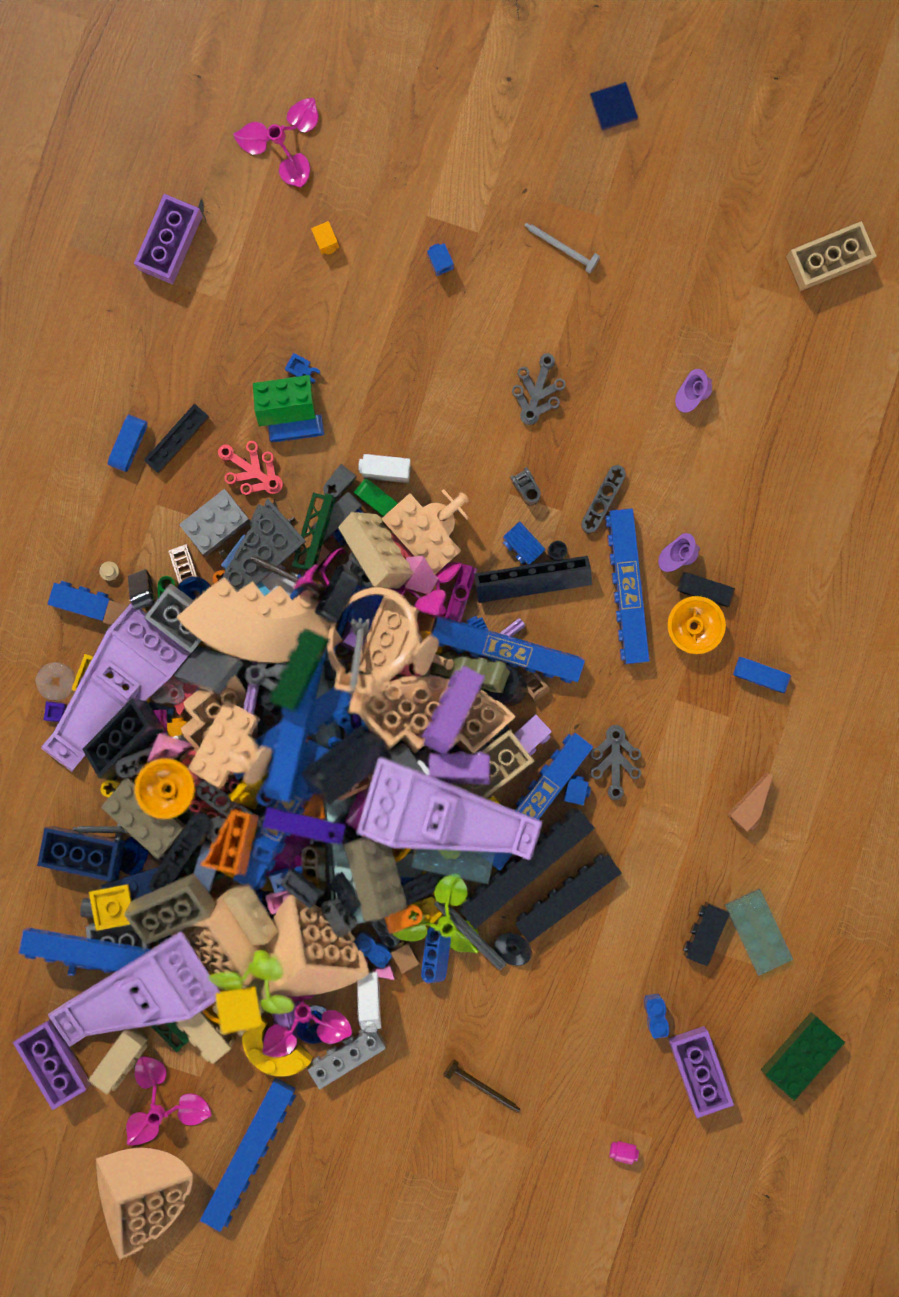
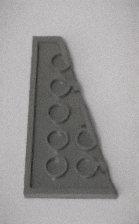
(269, 539)

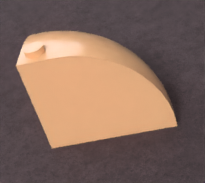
(221, 941)
(311, 953)
(141, 1195)

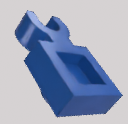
(299, 367)
(278, 876)

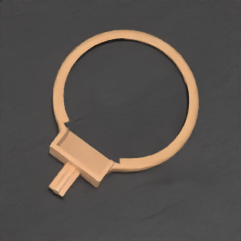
(369, 684)

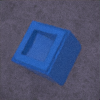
(265, 849)

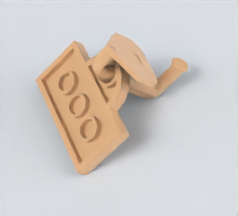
(423, 531)
(389, 637)
(227, 748)

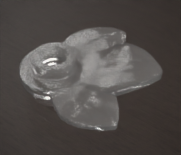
(164, 694)

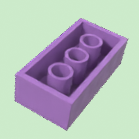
(168, 239)
(454, 708)
(52, 1064)
(700, 1071)

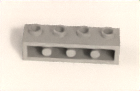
(345, 1057)

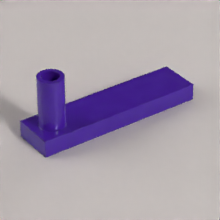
(304, 826)

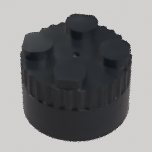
(513, 691)

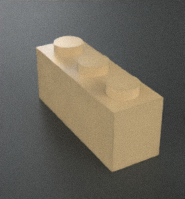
(250, 914)

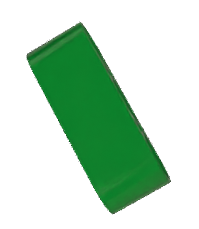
(375, 497)

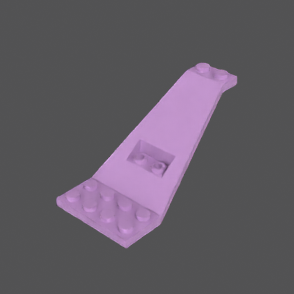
(136, 657)
(406, 806)
(166, 978)

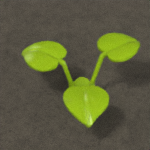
(449, 891)
(263, 967)

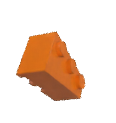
(234, 844)

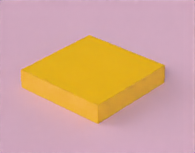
(110, 906)
(238, 1010)

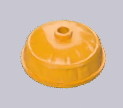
(709, 623)
(152, 784)

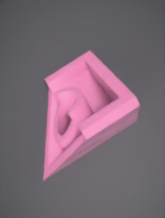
(423, 577)
(167, 748)

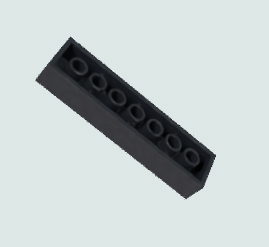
(523, 871)

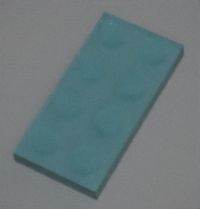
(456, 863)
(758, 932)

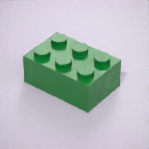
(283, 400)

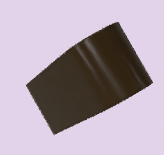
(318, 863)

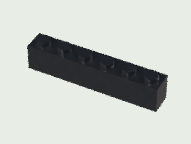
(533, 579)
(567, 897)

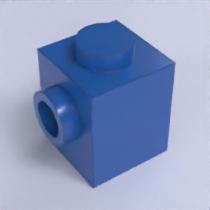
(440, 259)
(576, 790)

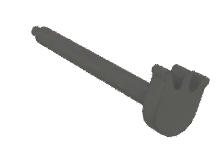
(100, 829)

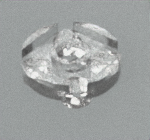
(44, 679)

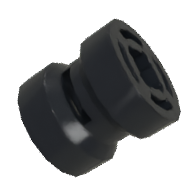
(558, 548)

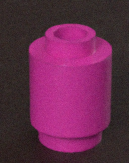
(624, 1152)

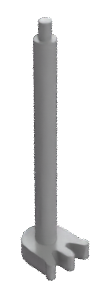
(589, 263)
(360, 629)

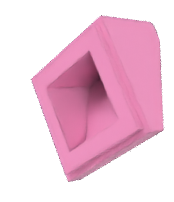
(386, 972)

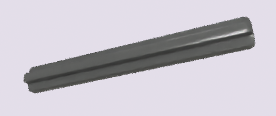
(475, 939)

